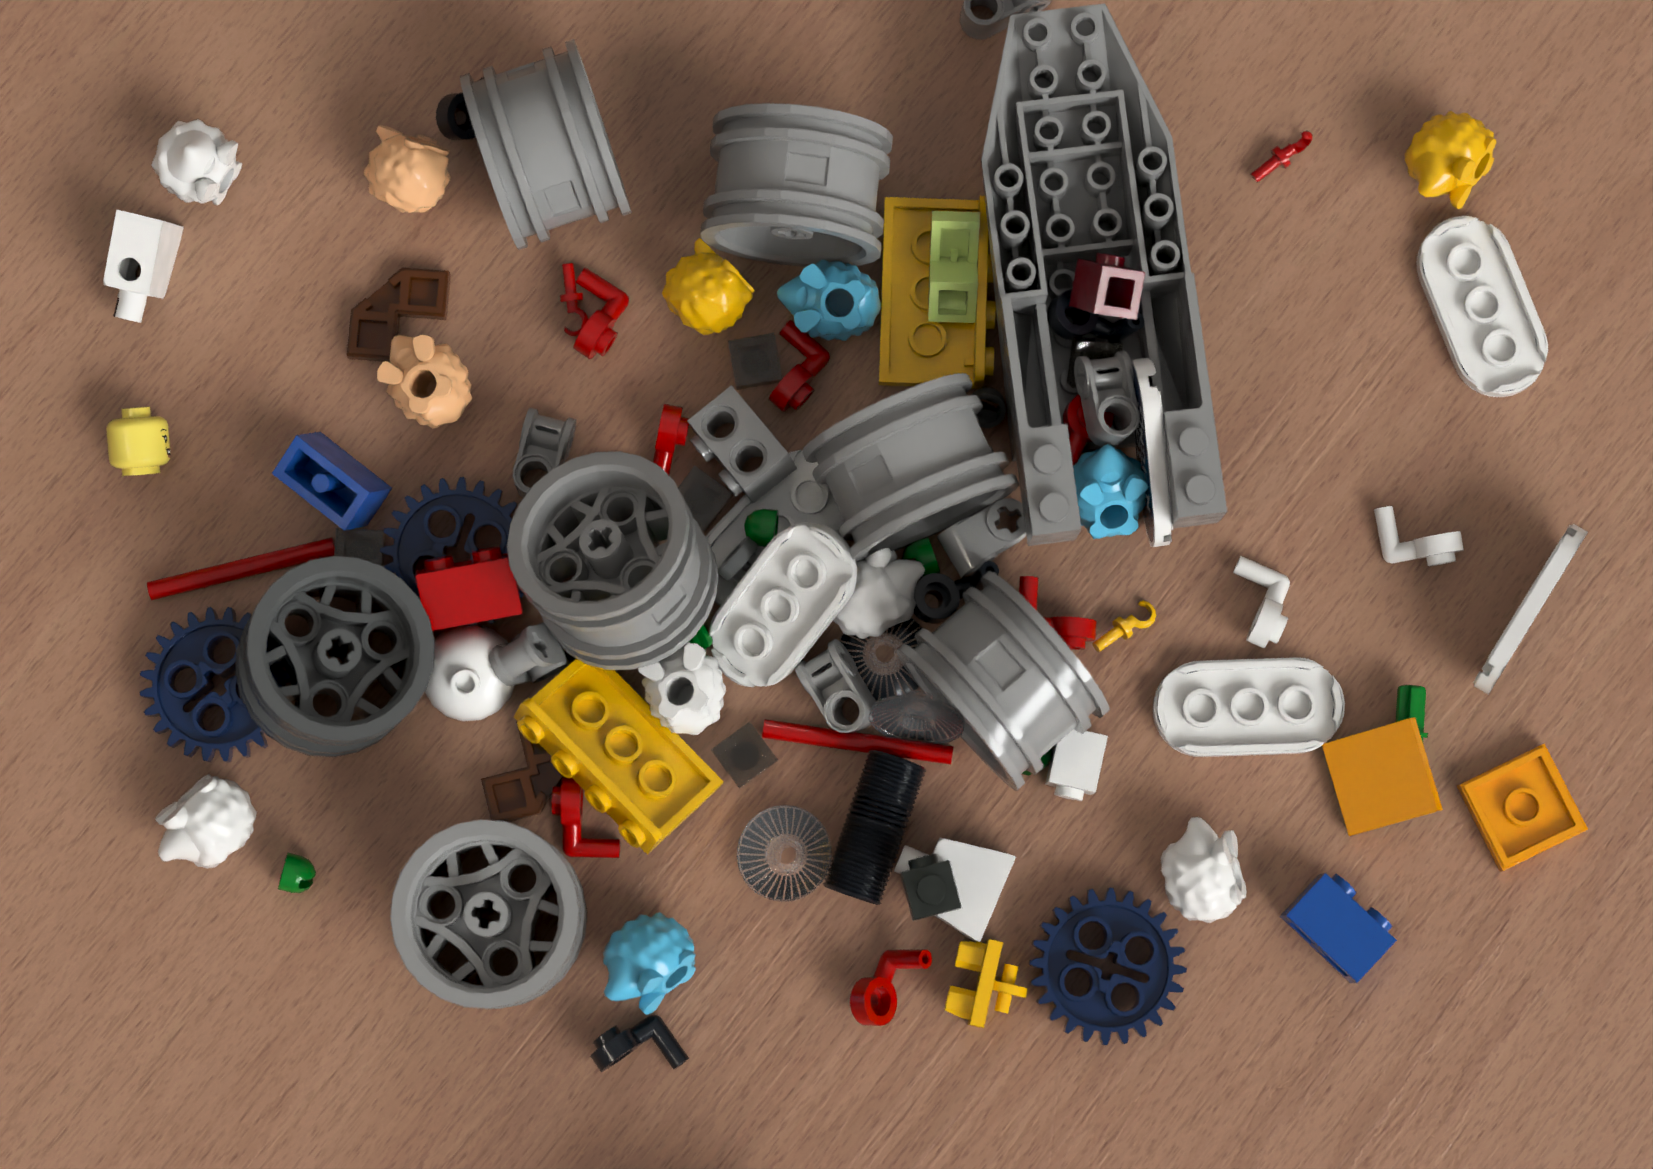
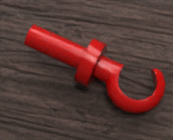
(1282, 156)
(571, 297)

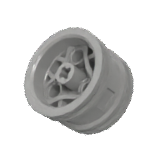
(544, 144)
(796, 185)
(910, 466)
(604, 526)
(1005, 678)
(483, 890)

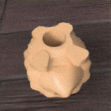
(407, 171)
(426, 380)

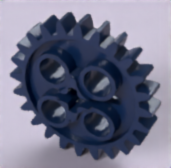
(417, 540)
(194, 649)
(1119, 924)

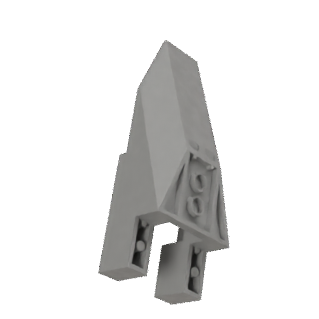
(1072, 172)

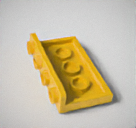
(909, 344)
(617, 752)

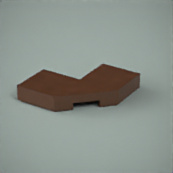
(406, 294)
(524, 790)

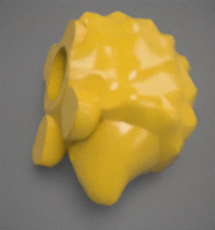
(1450, 156)
(706, 291)

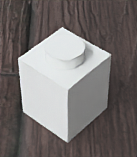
(1076, 764)

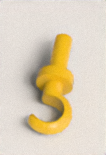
(1123, 627)

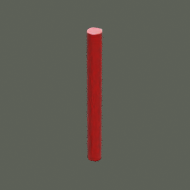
(240, 568)
(857, 741)

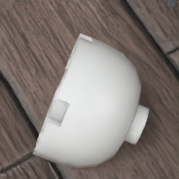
(462, 676)

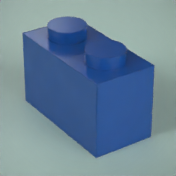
(331, 480)
(1339, 926)

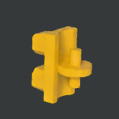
(985, 960)

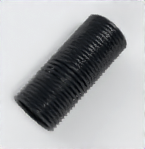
(867, 844)

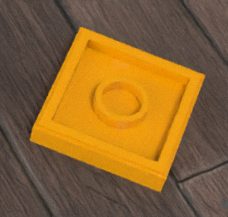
(1382, 776)
(1522, 807)

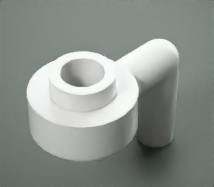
(1436, 548)
(1268, 622)

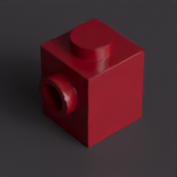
(1107, 287)

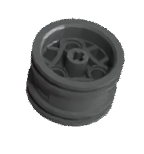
(344, 635)

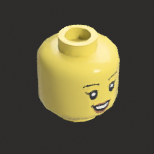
(138, 442)

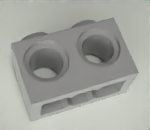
(747, 440)

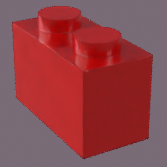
(468, 589)

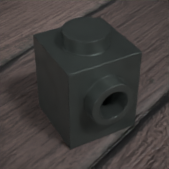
(930, 887)

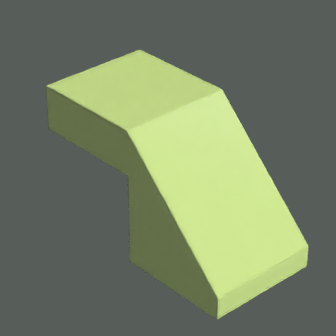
(953, 266)

